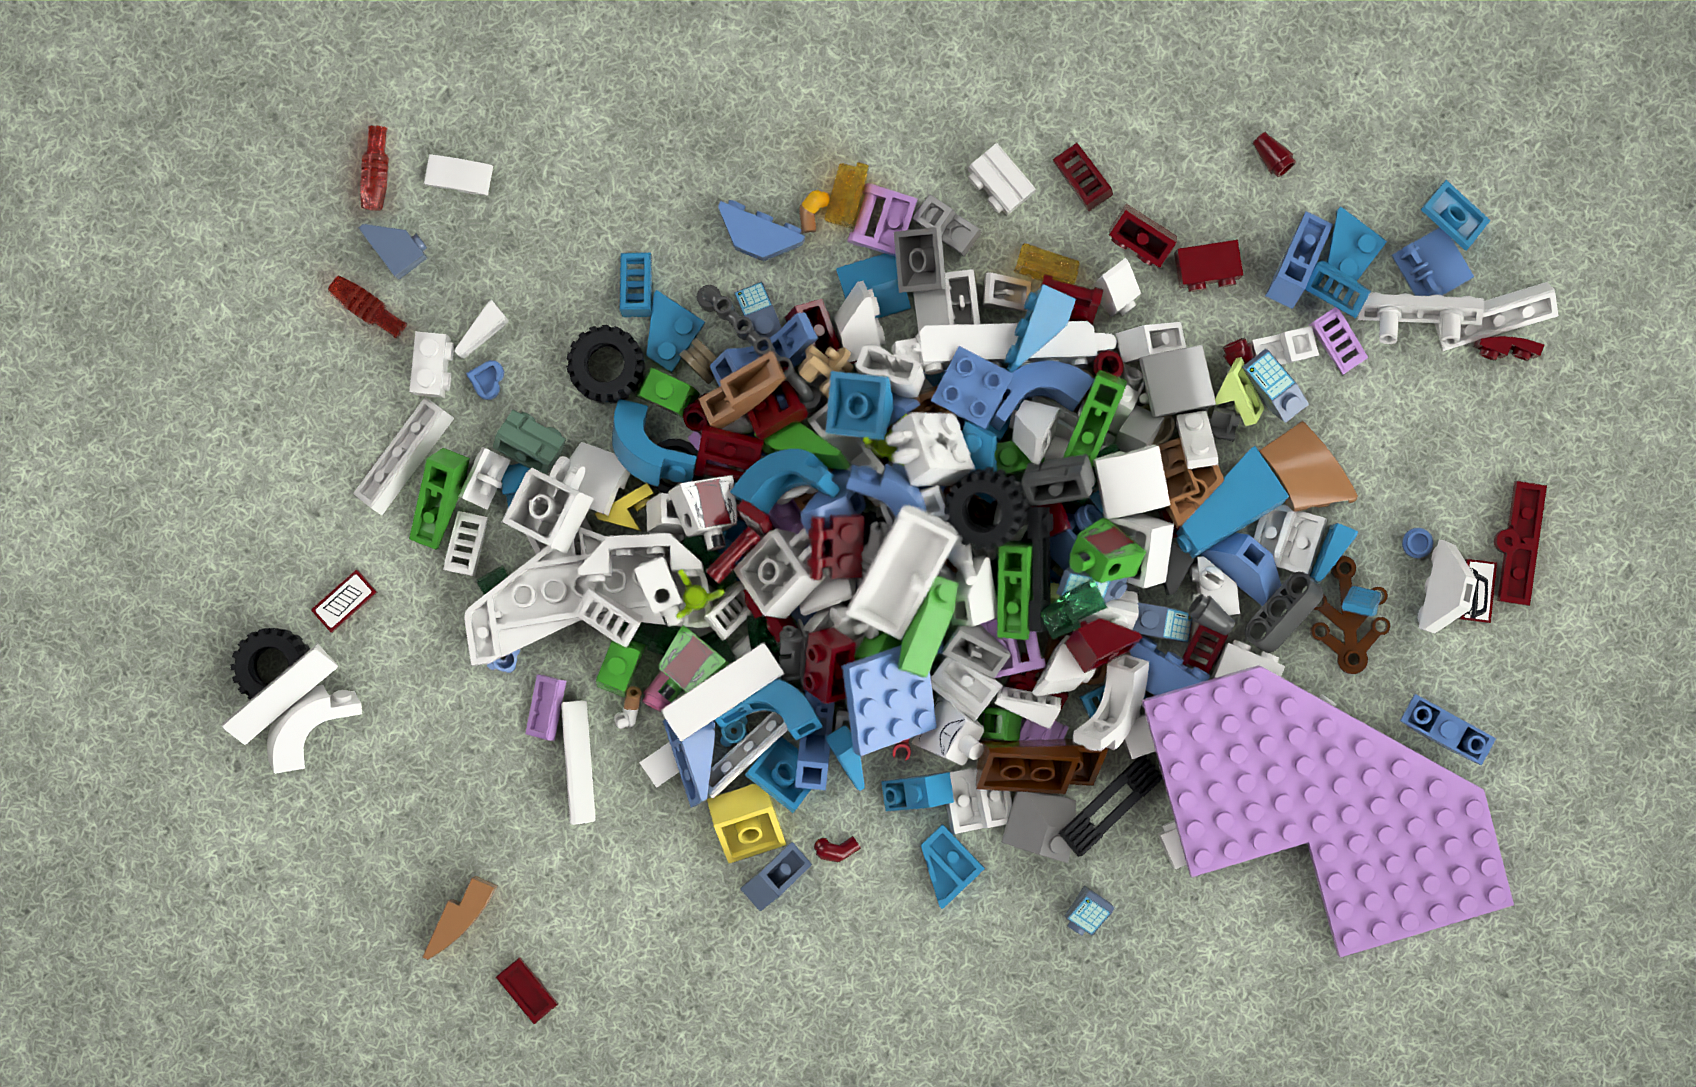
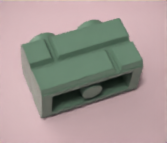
(529, 442)

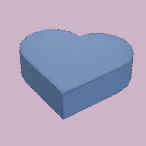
(486, 379)

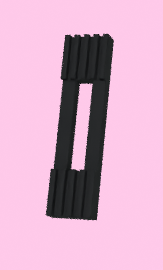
(1039, 527)
(1081, 833)

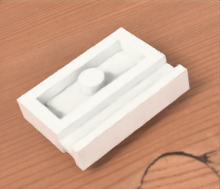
(964, 687)

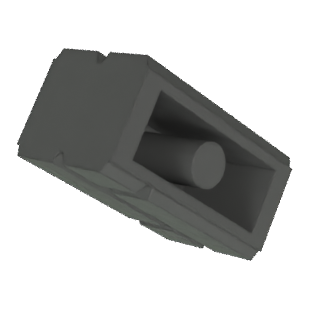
(1058, 480)

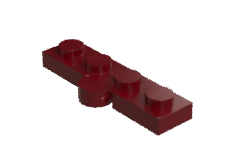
(1521, 543)

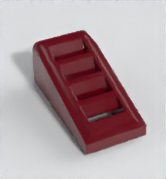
(1098, 196)
(1211, 657)

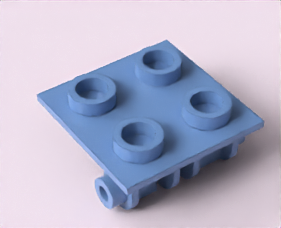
(1432, 264)
(972, 387)

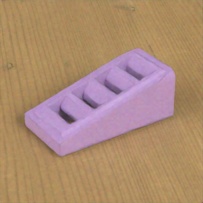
(1329, 346)

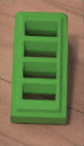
(1007, 724)

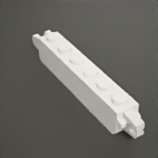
(938, 344)

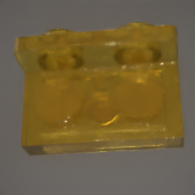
(846, 194)
(1036, 262)

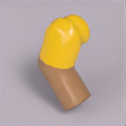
(808, 208)

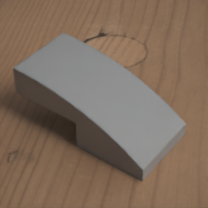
(955, 230)

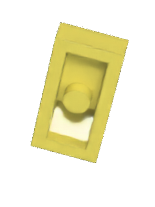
(620, 509)

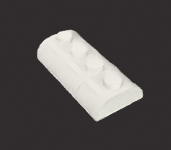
(902, 571)

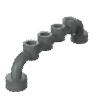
(712, 300)

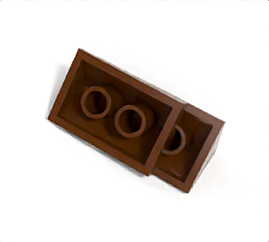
(1037, 765)

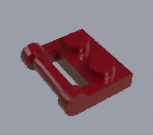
(1086, 299)
(769, 417)
(728, 449)
(740, 547)

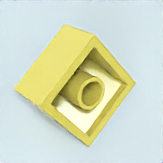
(745, 822)

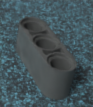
(1298, 607)

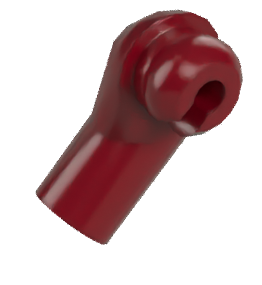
(833, 852)

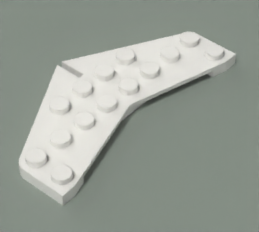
(548, 591)

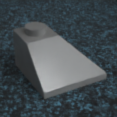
(919, 260)
(1036, 824)

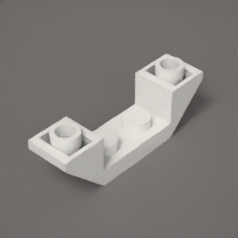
(599, 563)

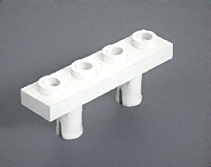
(1423, 309)

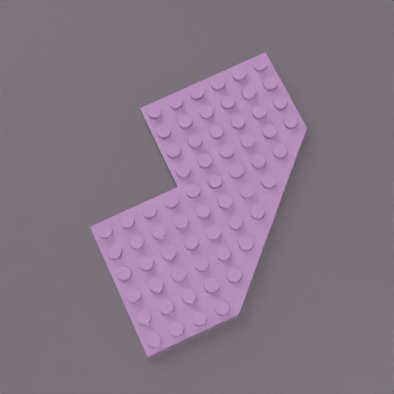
(1275, 768)

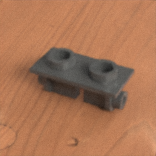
(1222, 422)
(793, 642)

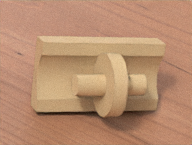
(818, 363)

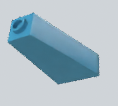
(1241, 499)

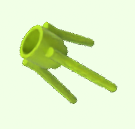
(880, 447)
(695, 596)

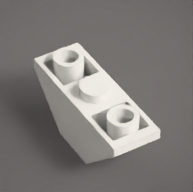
(1447, 589)

